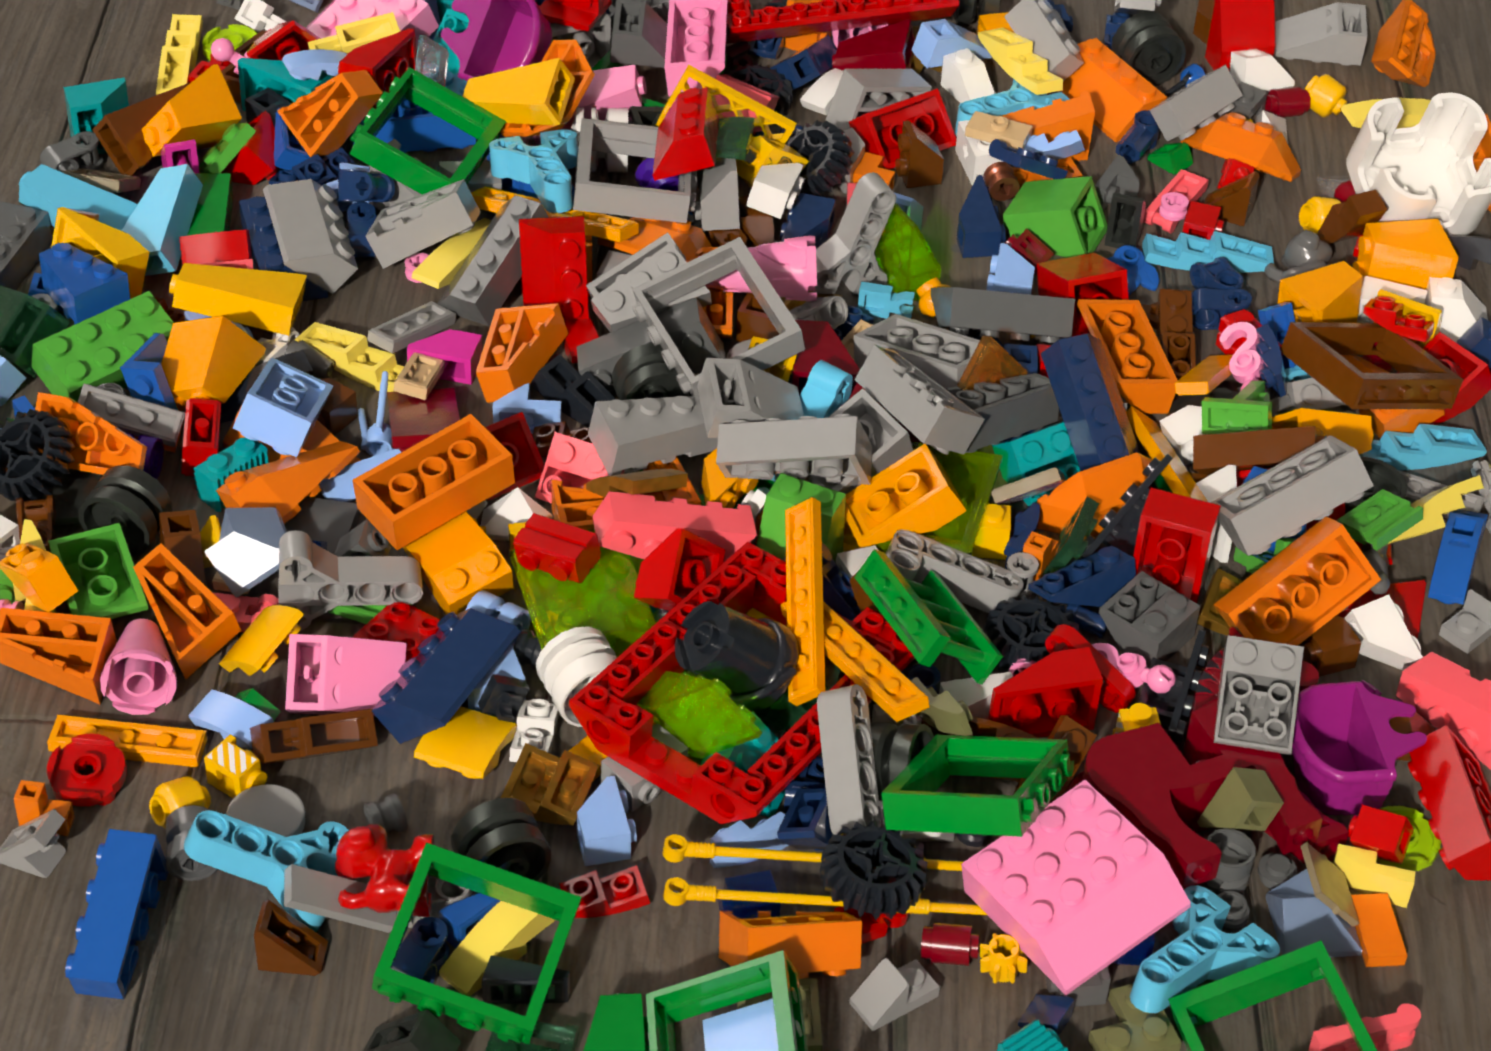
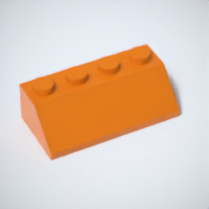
(1113, 87)
(1132, 352)
(1300, 587)

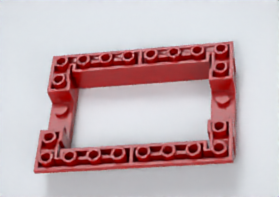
(826, 16)
(717, 788)

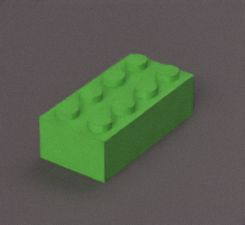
(98, 346)

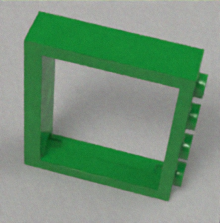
(442, 104)
(914, 804)
(496, 884)
(1261, 984)
(726, 987)

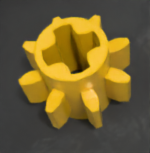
(1002, 958)

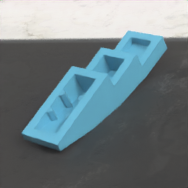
(1241, 254)
(1426, 447)

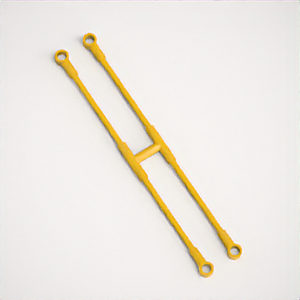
(711, 893)

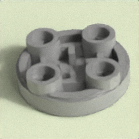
(270, 808)

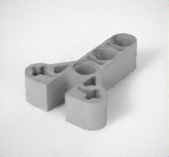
(851, 250)
(320, 581)

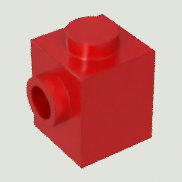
(1202, 220)
(1381, 832)

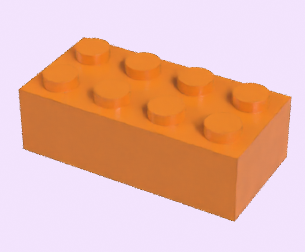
(434, 481)

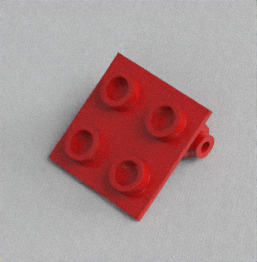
(400, 624)

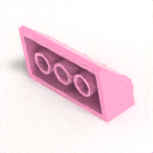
(695, 38)

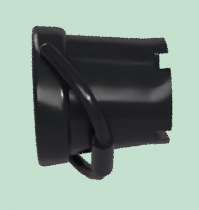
(742, 652)

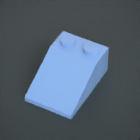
(282, 407)

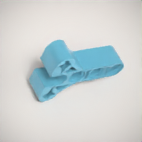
(1006, 102)
(539, 166)
(824, 391)
(262, 854)
(1199, 952)

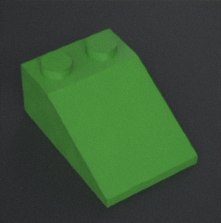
(101, 572)

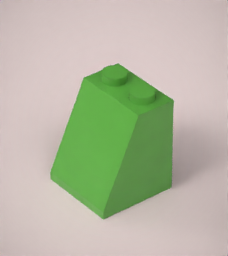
(1060, 214)
(790, 491)

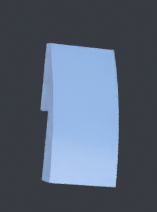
(312, 62)
(1063, 146)
(228, 717)
(740, 835)

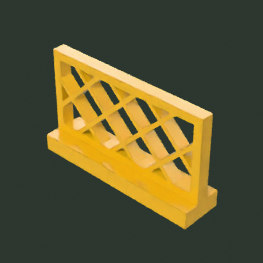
(737, 103)

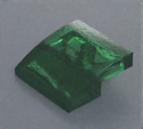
(734, 137)

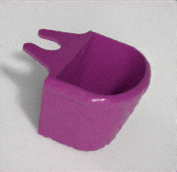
(498, 36)
(1347, 747)

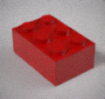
(1176, 541)

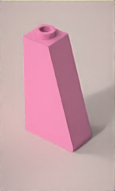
(610, 89)

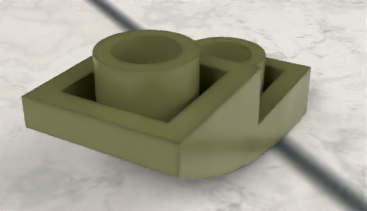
(945, 712)

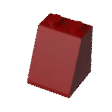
(1082, 278)

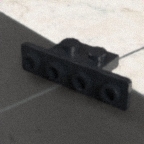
(1122, 526)
(1177, 702)

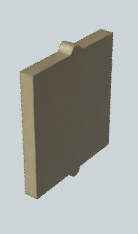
(1329, 884)

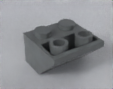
(638, 35)
(1150, 618)

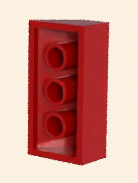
(1458, 802)

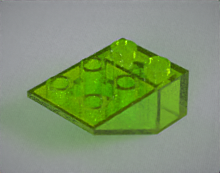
(905, 254)
(699, 713)

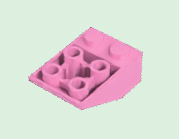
(339, 673)

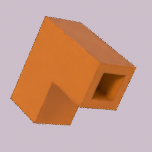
(873, 163)
(1042, 548)
(33, 802)

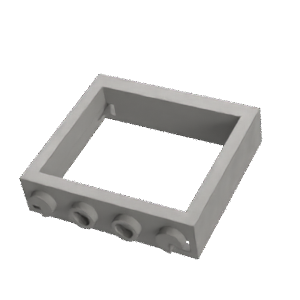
(624, 199)
(700, 272)

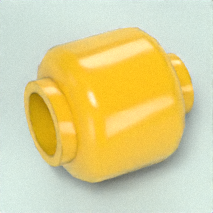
(1326, 95)
(1314, 212)
(176, 794)

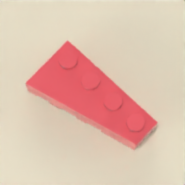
(641, 524)
(1450, 697)

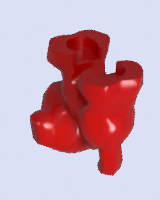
(365, 853)

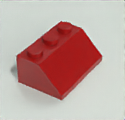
(882, 126)
(687, 135)
(555, 264)

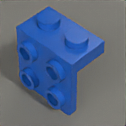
(145, 373)

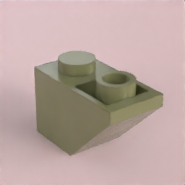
(1242, 802)

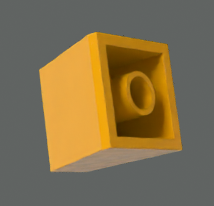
(197, 112)
(1406, 252)
(1324, 294)
(208, 359)
(1349, 428)

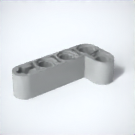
(968, 577)
(848, 759)

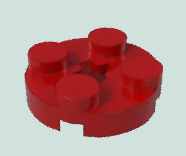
(90, 789)

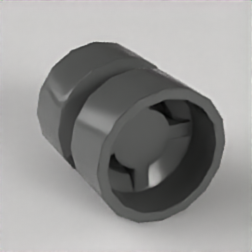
(177, 861)
(1235, 862)

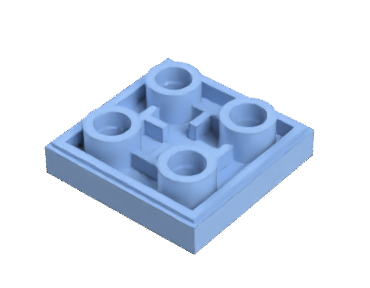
(742, 1029)

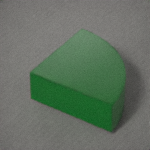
(258, 701)

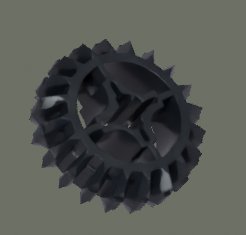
(767, 80)
(828, 156)
(33, 455)
(1022, 628)
(897, 876)

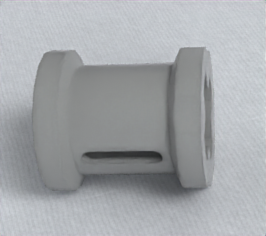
(1026, 570)

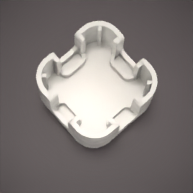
(1425, 167)

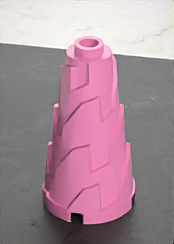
(787, 266)

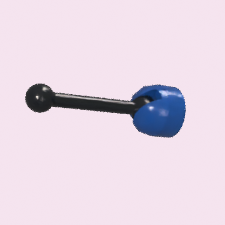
(1188, 75)

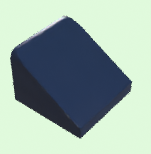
(1050, 1011)

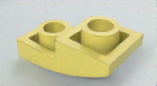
(1372, 878)

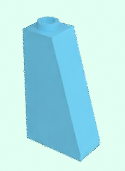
(51, 189)
(165, 216)

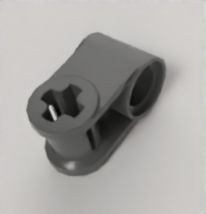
(73, 154)

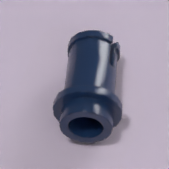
(1087, 620)

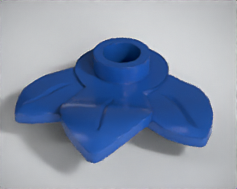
(1138, 270)

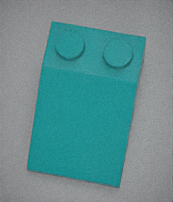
(262, 74)

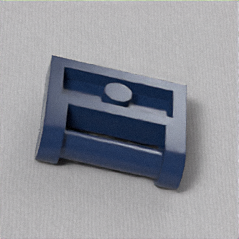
(1026, 160)

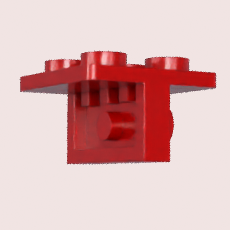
(574, 13)

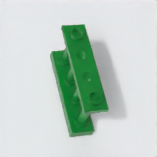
(927, 617)

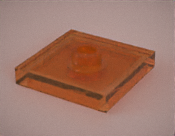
(989, 365)

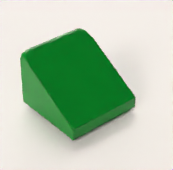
(1172, 157)

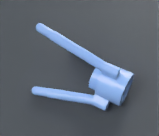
(378, 437)

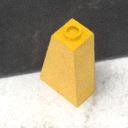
(524, 93)
(241, 295)

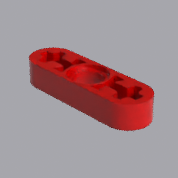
(1114, 683)

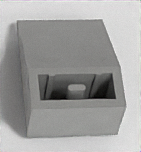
(1324, 34)
(743, 392)
(1258, 694)

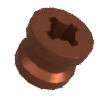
(1001, 181)

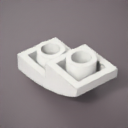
(821, 93)
(535, 726)

